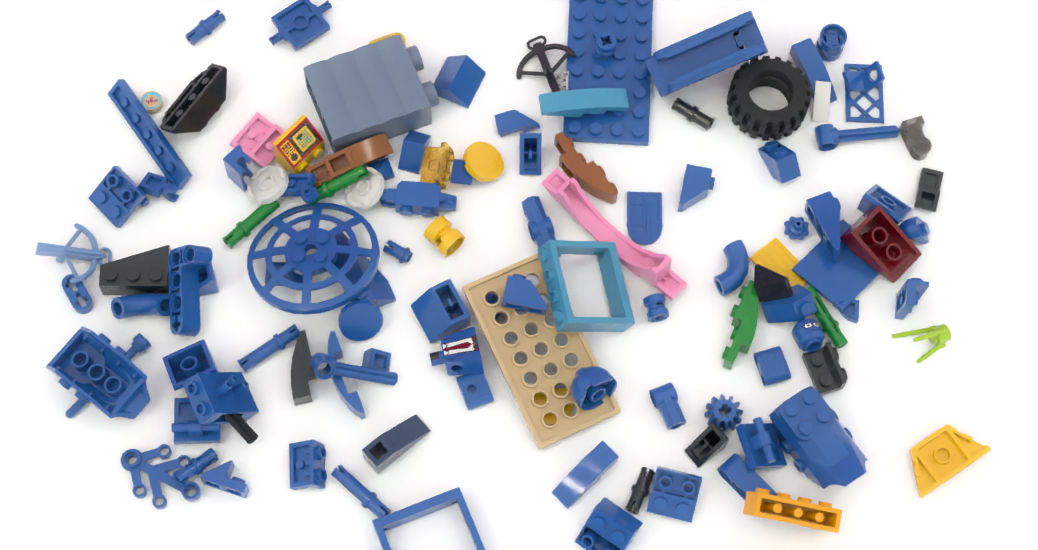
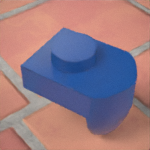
(916, 229)

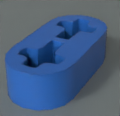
(72, 296)

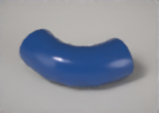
(736, 269)
(140, 305)

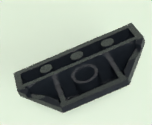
(197, 102)

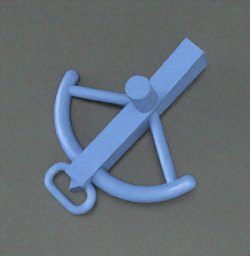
(65, 253)

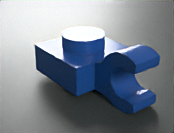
(156, 185)

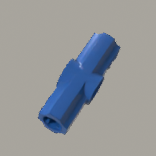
(538, 223)

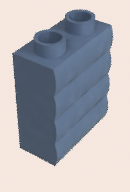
(370, 92)

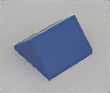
(459, 80)
(878, 196)

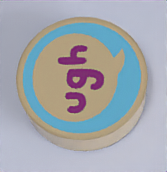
(152, 101)

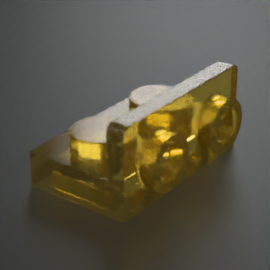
(437, 165)

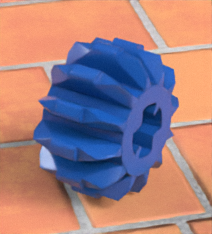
(723, 405)

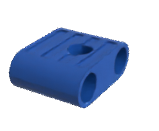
(772, 365)
(474, 390)

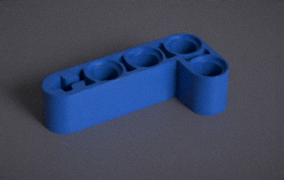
(184, 287)

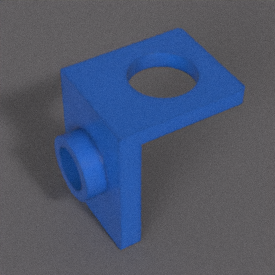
(862, 80)

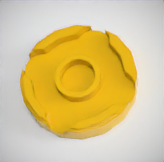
(483, 161)

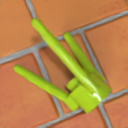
(936, 335)

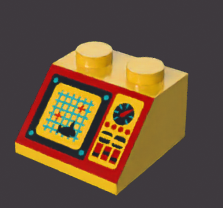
(298, 146)

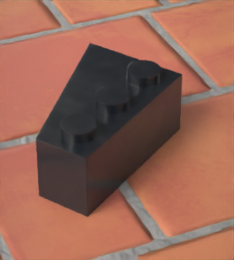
(137, 273)

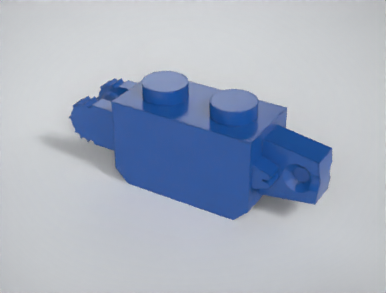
(418, 199)

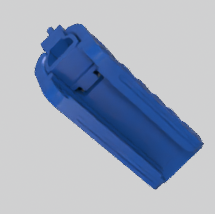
(706, 54)

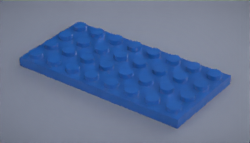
(624, 69)

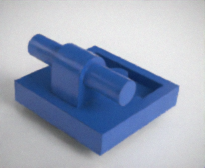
(118, 196)
(187, 427)
(761, 445)
(674, 494)

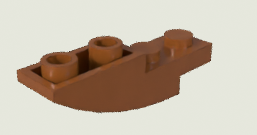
(340, 162)
(589, 176)

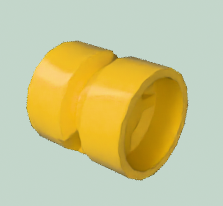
(442, 234)

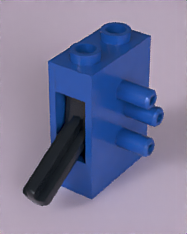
(223, 400)

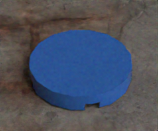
(360, 320)

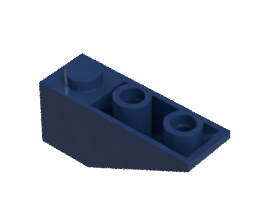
(394, 443)

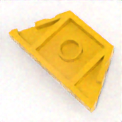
(942, 457)

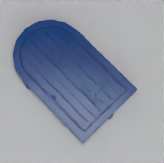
(644, 216)

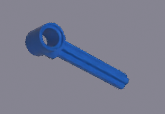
(829, 136)
(349, 370)

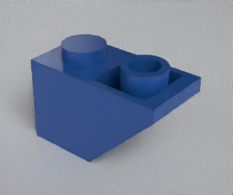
(780, 161)

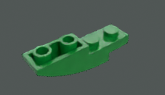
(744, 323)

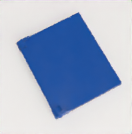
(836, 281)

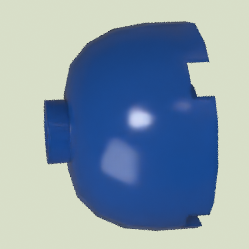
(591, 386)

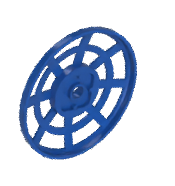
(316, 263)

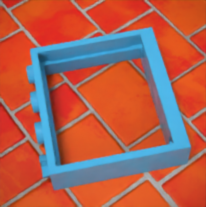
(613, 281)

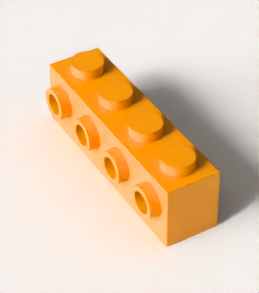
(790, 511)

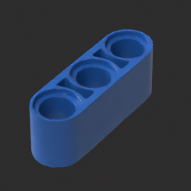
(740, 477)

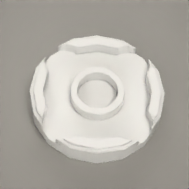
(268, 184)
(366, 191)

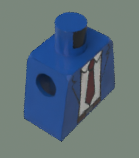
(459, 353)

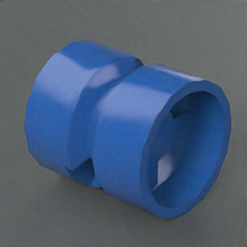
(831, 42)

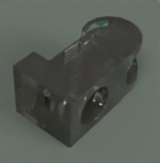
(914, 138)

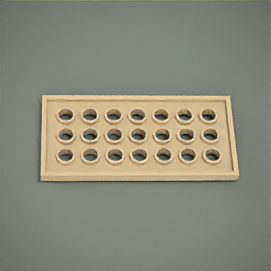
(514, 373)

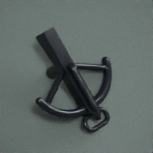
(539, 50)

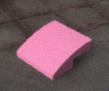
(257, 140)

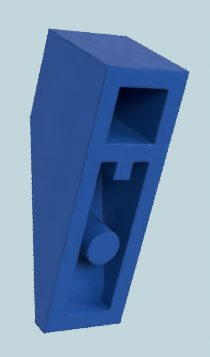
(825, 217)

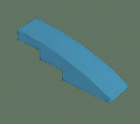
(580, 101)

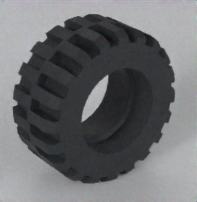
(772, 74)

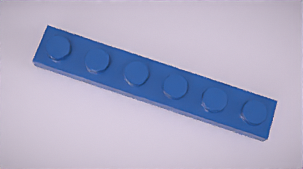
(149, 134)

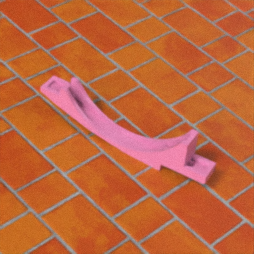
(641, 262)

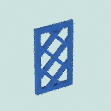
(849, 102)

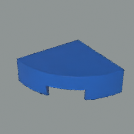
(852, 311)

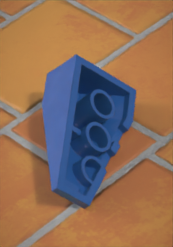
(378, 289)

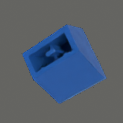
(440, 311)
(608, 528)

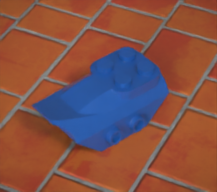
(101, 374)
(817, 440)

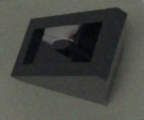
(770, 285)
(707, 445)

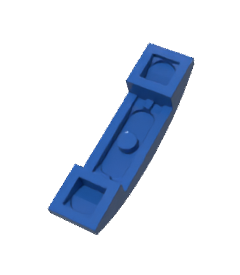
(352, 399)

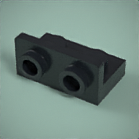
(825, 369)

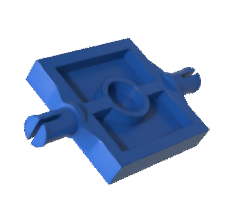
(300, 23)

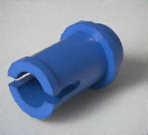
(399, 252)

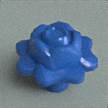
(796, 228)

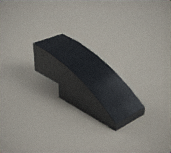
(301, 371)

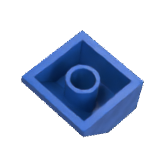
(187, 362)

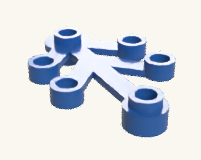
(157, 473)

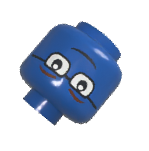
(808, 335)

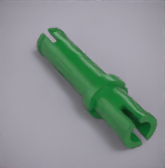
(330, 187)
(247, 225)
(829, 325)

